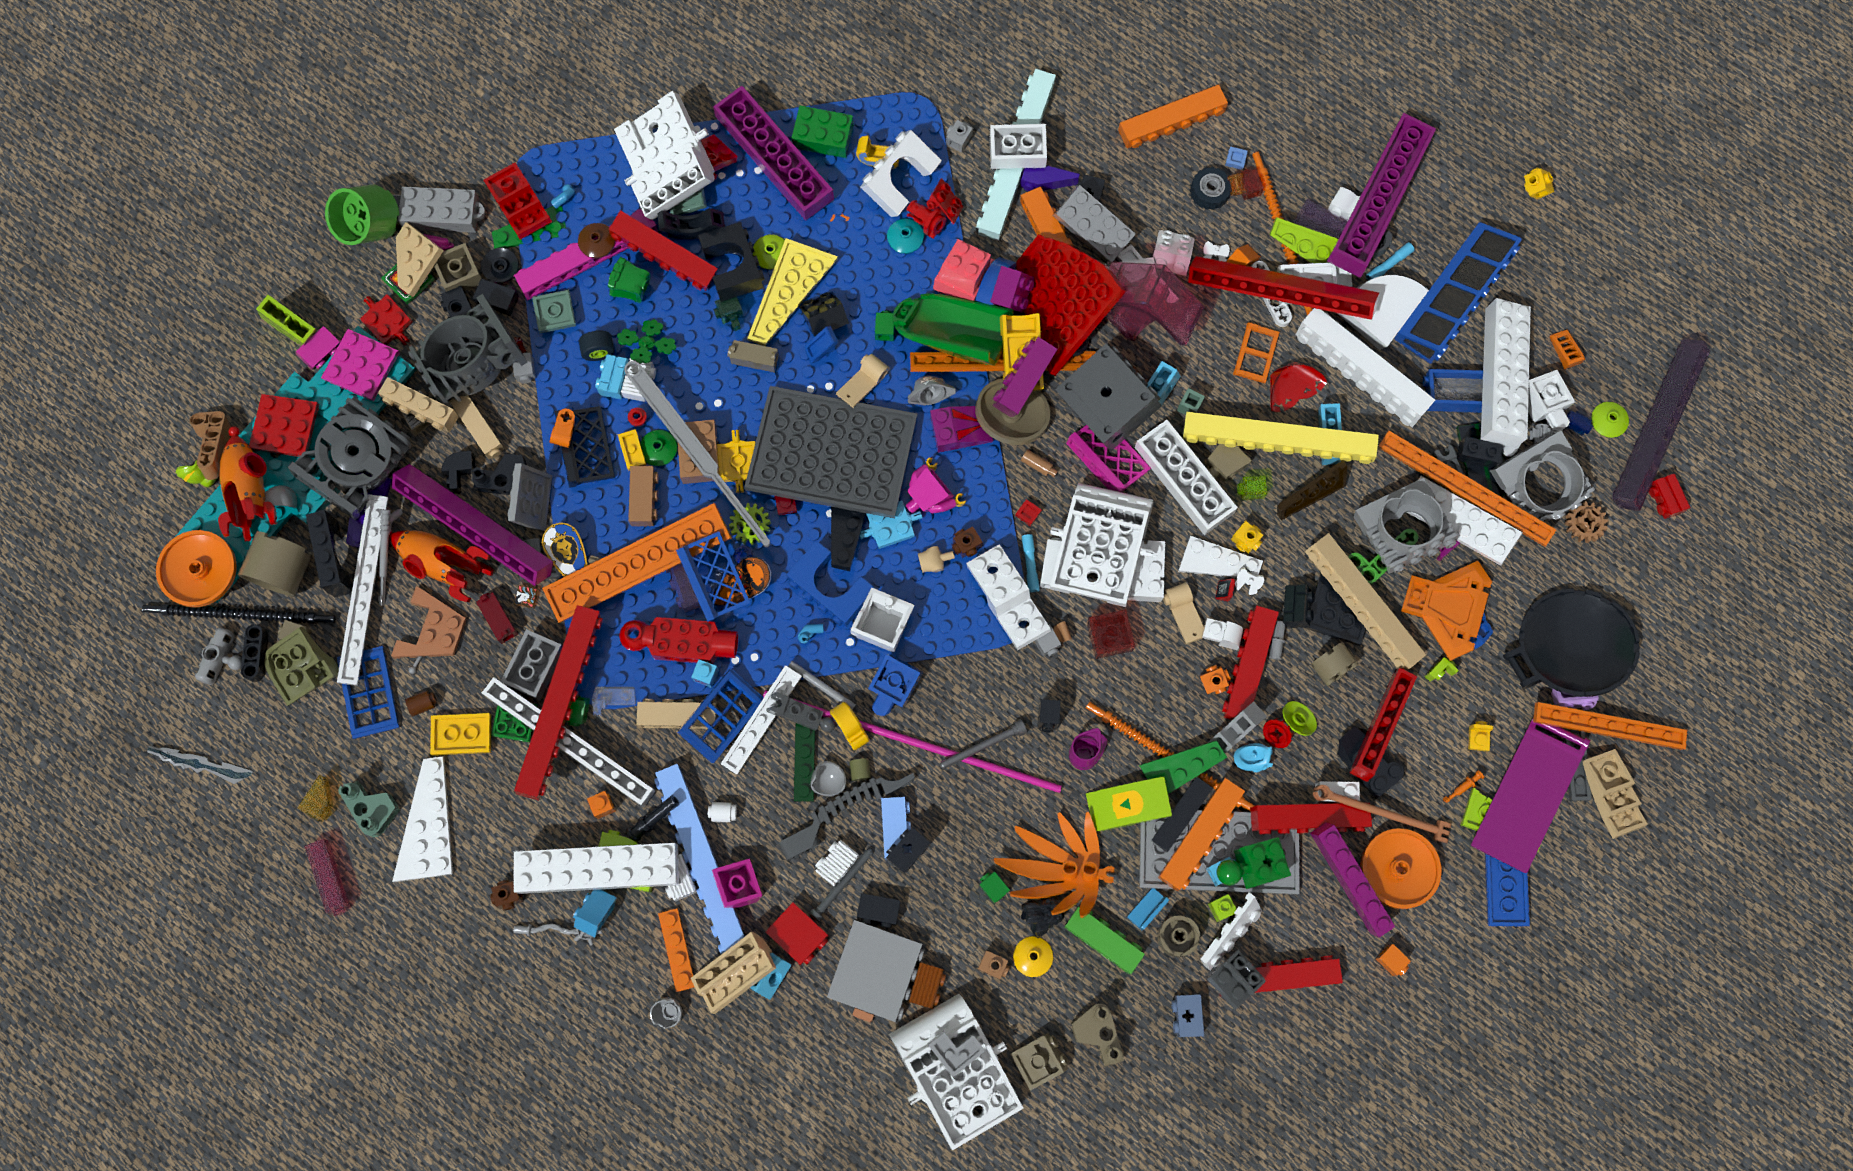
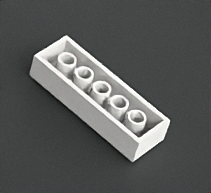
(1185, 477)

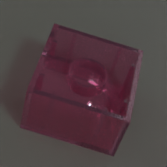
(1152, 296)

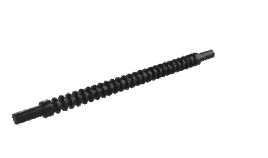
(167, 609)

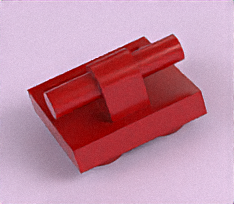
(718, 153)

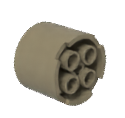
(275, 564)

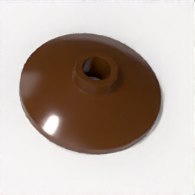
(599, 247)

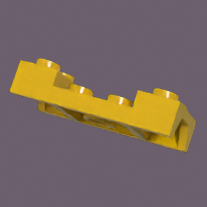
(1015, 334)

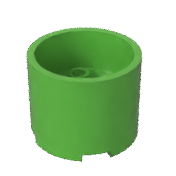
(361, 214)

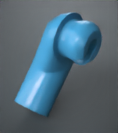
(567, 193)
(808, 631)

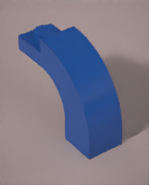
(990, 278)

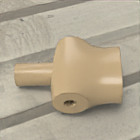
(932, 559)

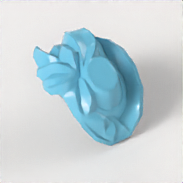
(1253, 757)

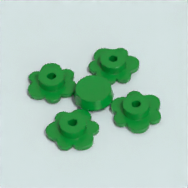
(646, 343)

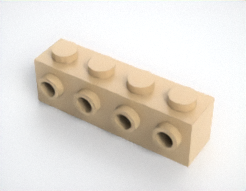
(418, 404)

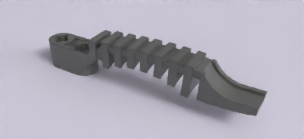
(807, 838)

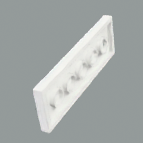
(1474, 526)

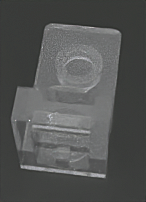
(612, 696)

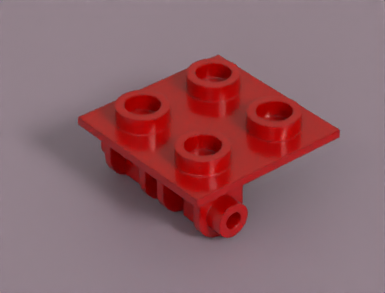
(946, 200)

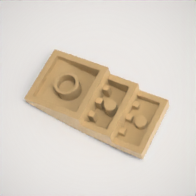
(1614, 793)

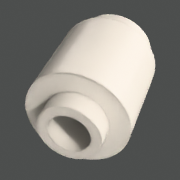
(722, 812)

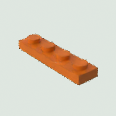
(676, 949)

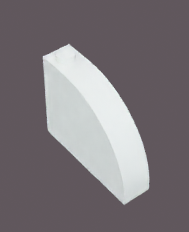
(1395, 304)

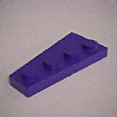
(355, 527)

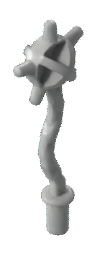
(528, 930)

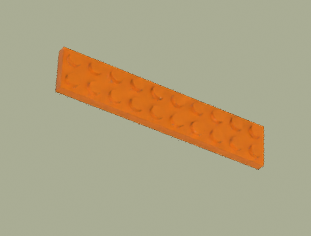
(634, 563)

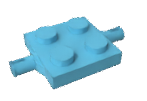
(890, 530)

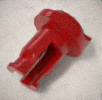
(931, 219)

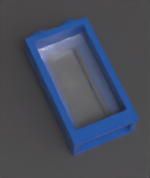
(1454, 390)

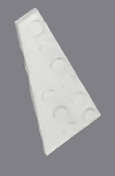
(427, 837)

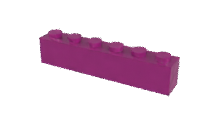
(1352, 879)

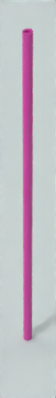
(949, 753)

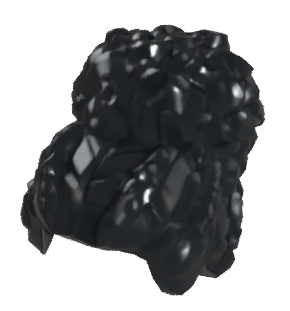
(1040, 916)

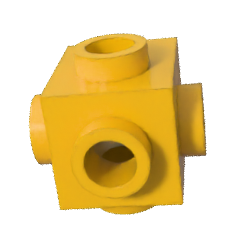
(1539, 183)
(1247, 537)

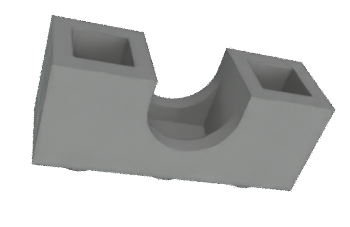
(1239, 727)

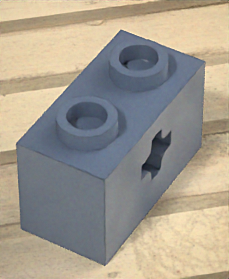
(1193, 1005)

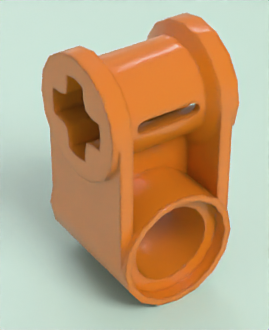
(563, 431)

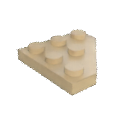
(414, 258)

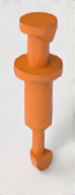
(1465, 786)

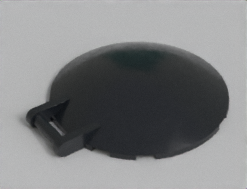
(1576, 644)

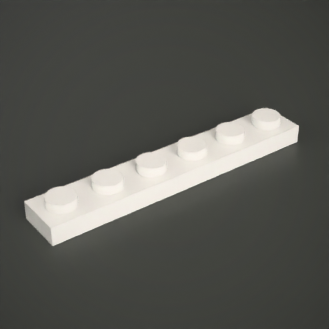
(759, 722)

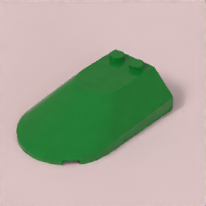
(953, 326)

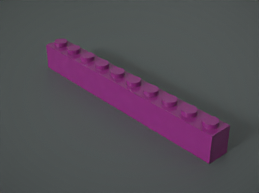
(472, 524)

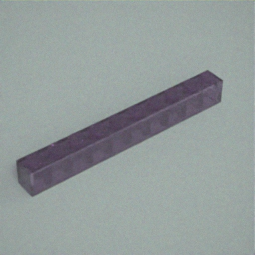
(1661, 424)

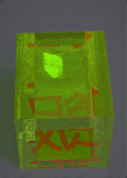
(1252, 487)

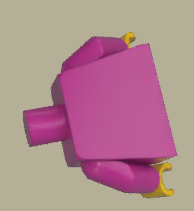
(930, 491)

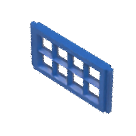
(374, 727)
(699, 743)

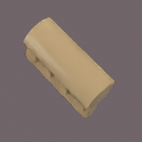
(734, 972)

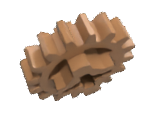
(1582, 529)

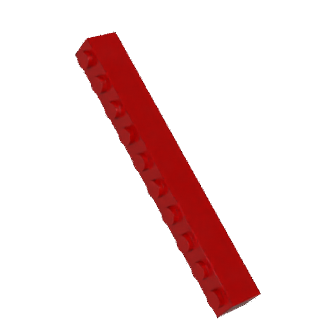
(1283, 287)
(558, 703)

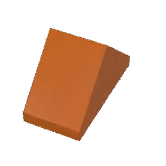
(1244, 256)

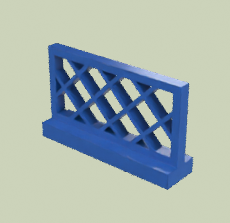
(697, 583)

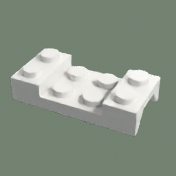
(1318, 271)

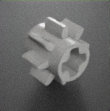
(1540, 432)

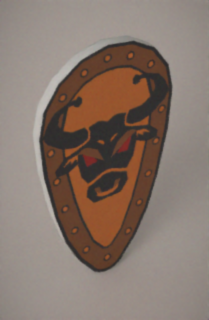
(754, 577)

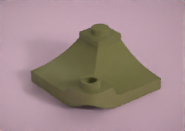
(299, 666)

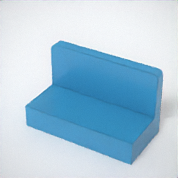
(1147, 909)

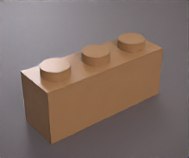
(643, 496)

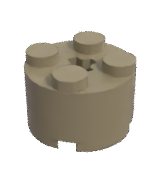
(1334, 664)
(1174, 947)

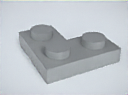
(955, 1057)

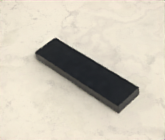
(1182, 814)

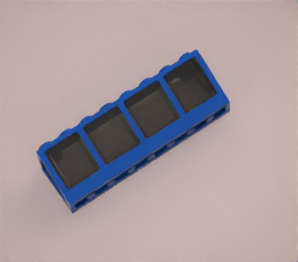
(1457, 291)

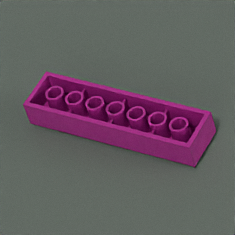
(773, 153)

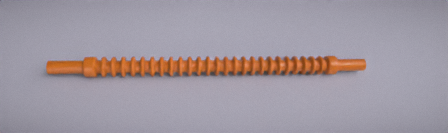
(1108, 718)

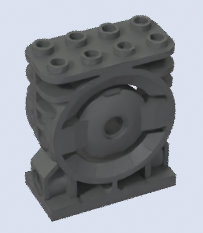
(468, 364)
(391, 446)

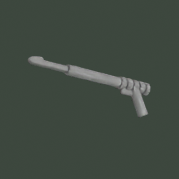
(386, 523)

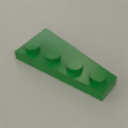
(1184, 765)

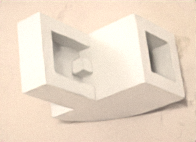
(1227, 633)

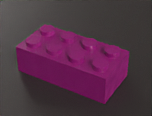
(1026, 374)

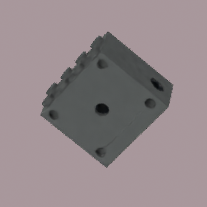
(1109, 396)

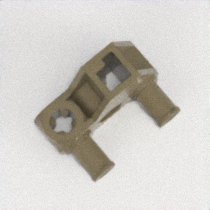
(1089, 1030)

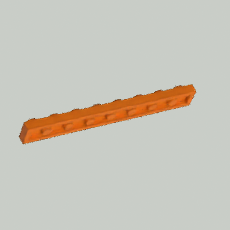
(1610, 726)

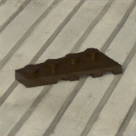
(1321, 487)

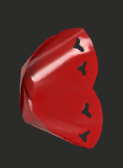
(1291, 383)

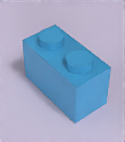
(594, 912)

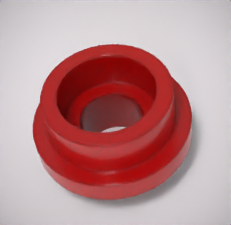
(637, 422)

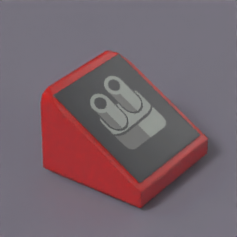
(1225, 589)

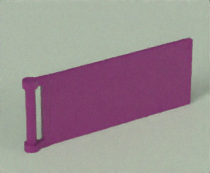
(1529, 796)

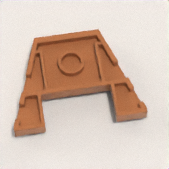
(439, 633)

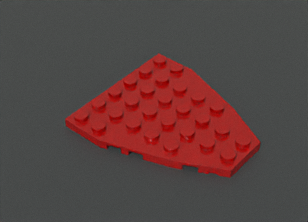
(1068, 293)

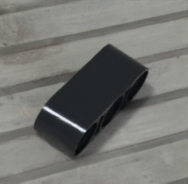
(251, 644)

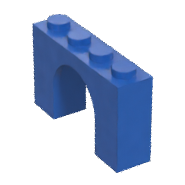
(803, 577)

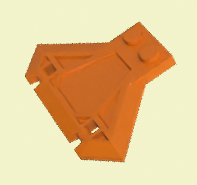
(1450, 606)

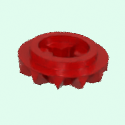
(1274, 738)

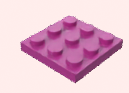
(360, 365)

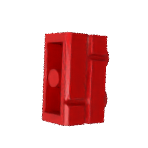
(1669, 496)

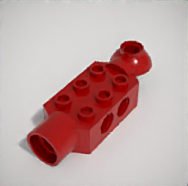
(680, 640)

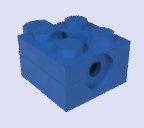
(893, 684)

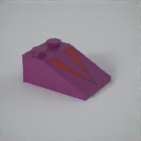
(957, 428)

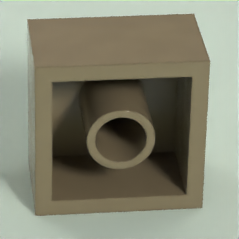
(457, 268)

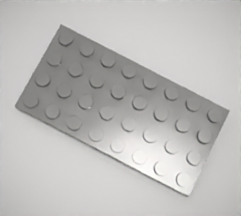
(1235, 835)

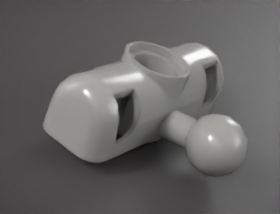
(222, 648)

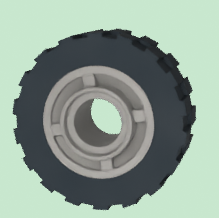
(1203, 195)

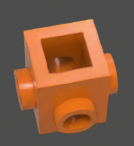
(1211, 686)

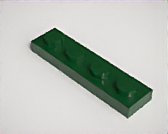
(804, 763)

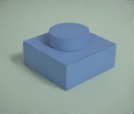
(1236, 158)

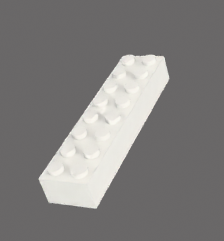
(1364, 367)
(1506, 373)
(596, 868)

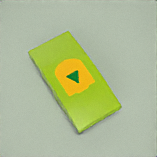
(1129, 804)

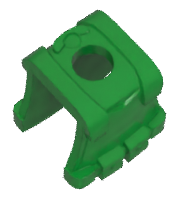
(628, 281)

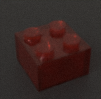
(1110, 634)

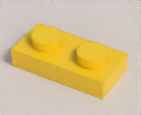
(631, 449)

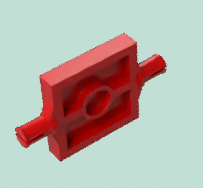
(386, 320)

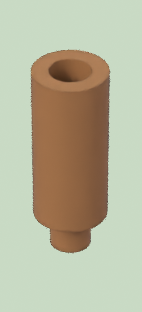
(1038, 463)

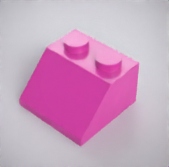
(737, 884)

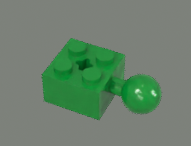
(1256, 864)

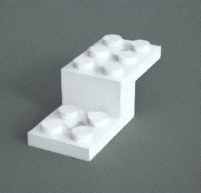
(1008, 597)

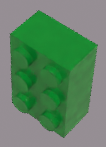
(822, 131)

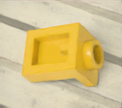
(1479, 736)

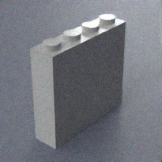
(875, 971)

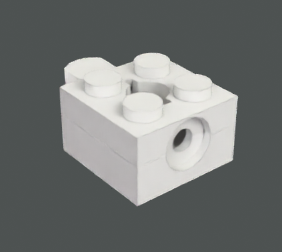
(1554, 402)

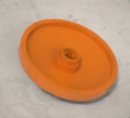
(196, 568)
(1401, 868)

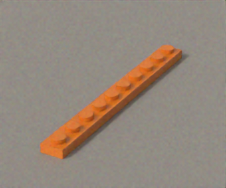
(946, 363)
(1467, 488)

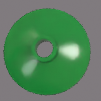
(662, 455)

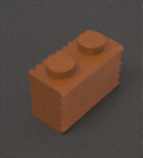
(926, 986)

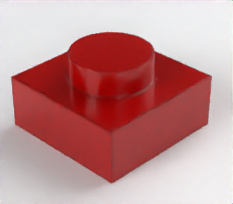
(1028, 512)

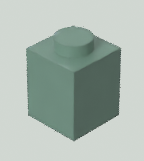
(1190, 402)

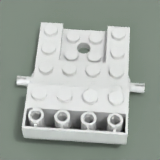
(665, 163)
(1101, 538)
(951, 1097)

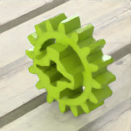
(747, 532)

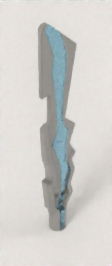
(198, 763)

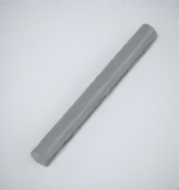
(819, 684)

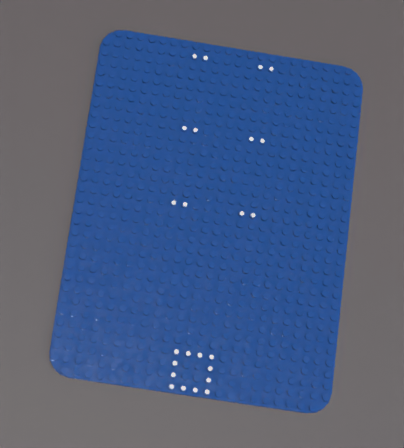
(703, 385)

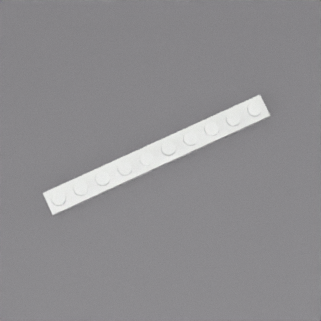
(362, 592)

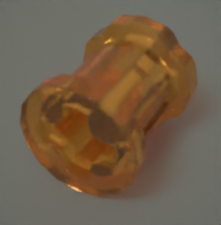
(1236, 184)

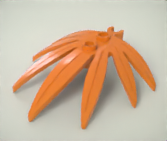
(1075, 873)

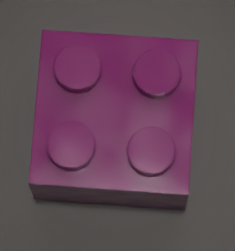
(1012, 289)

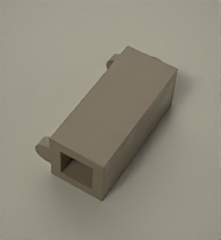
(753, 356)

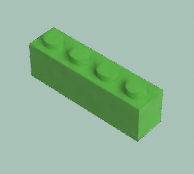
(1105, 941)

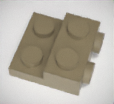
(1040, 1061)

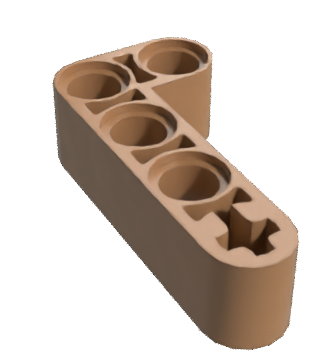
(214, 430)

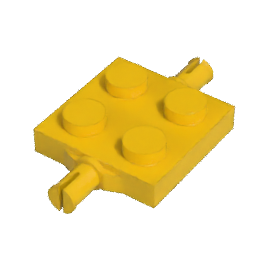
(735, 460)

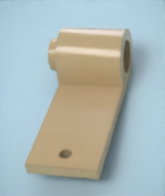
(868, 376)
(1184, 612)

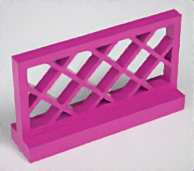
(1099, 467)

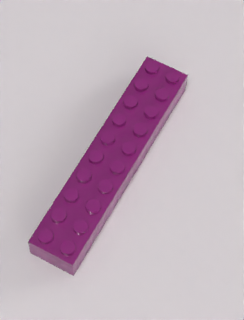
(1381, 195)

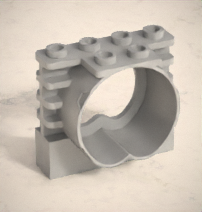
(1553, 449)
(1412, 498)

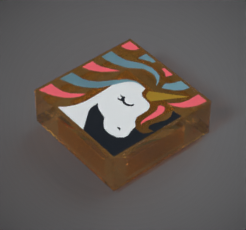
(526, 597)

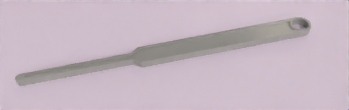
(688, 441)

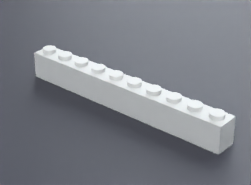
(571, 744)

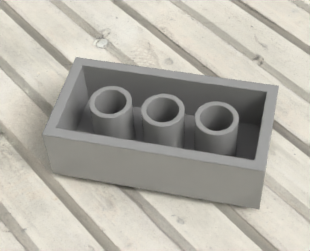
(1094, 224)

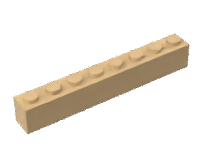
(1365, 603)

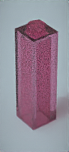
(327, 877)

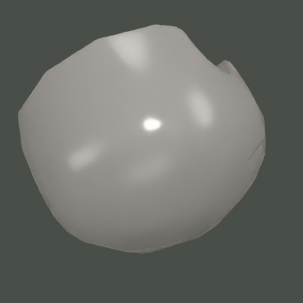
(666, 1012)

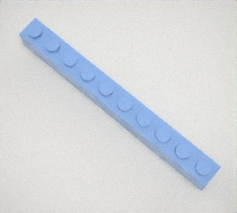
(699, 855)

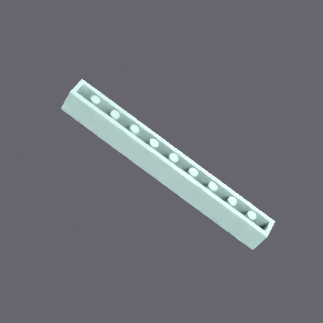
(1008, 180)

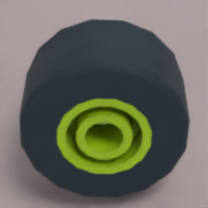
(596, 345)

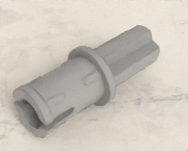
(1277, 641)

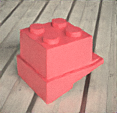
(962, 271)

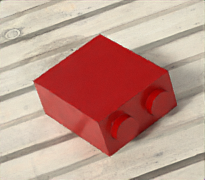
(797, 934)

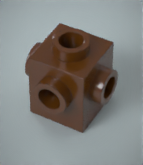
(966, 536)
(504, 895)

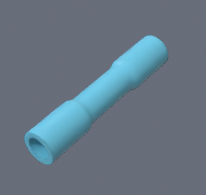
(1398, 256)
(1032, 576)

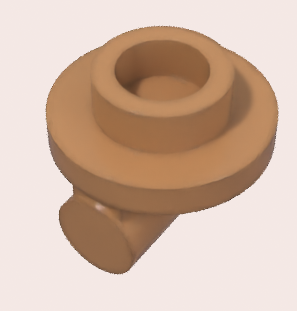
(1062, 632)

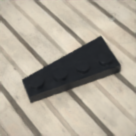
(845, 534)

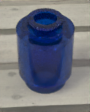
(1579, 423)

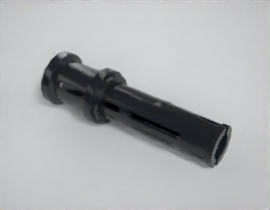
(647, 823)

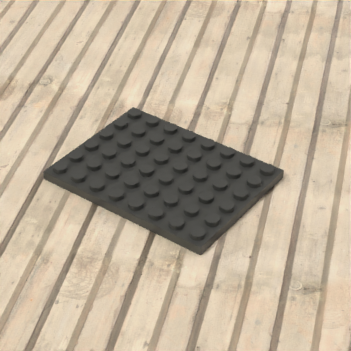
(831, 452)

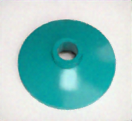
(903, 243)

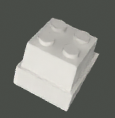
(882, 620)

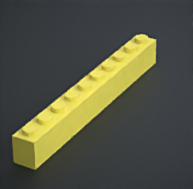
(1280, 437)

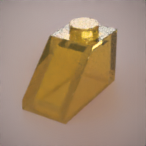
(318, 800)

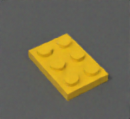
(460, 734)

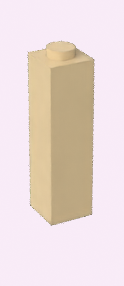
(477, 427)

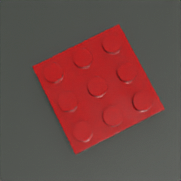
(283, 425)

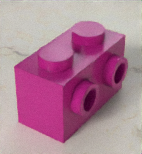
(318, 348)

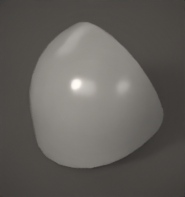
(281, 496)
(828, 779)

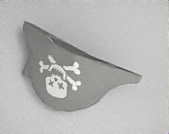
(930, 390)

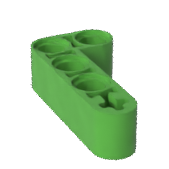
(1372, 567)

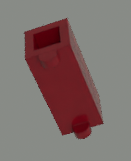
(496, 617)

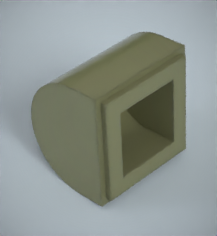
(860, 769)

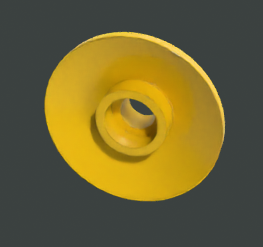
(1030, 967)

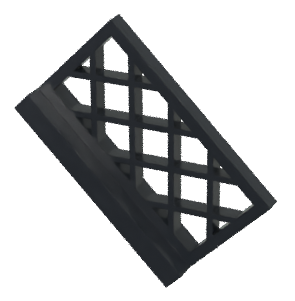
(569, 453)

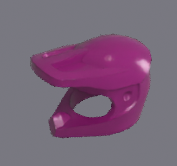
(1087, 749)

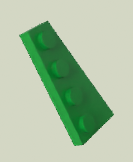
(506, 236)

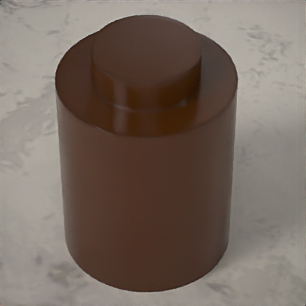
(421, 703)

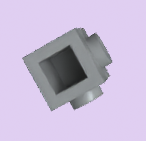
(959, 135)

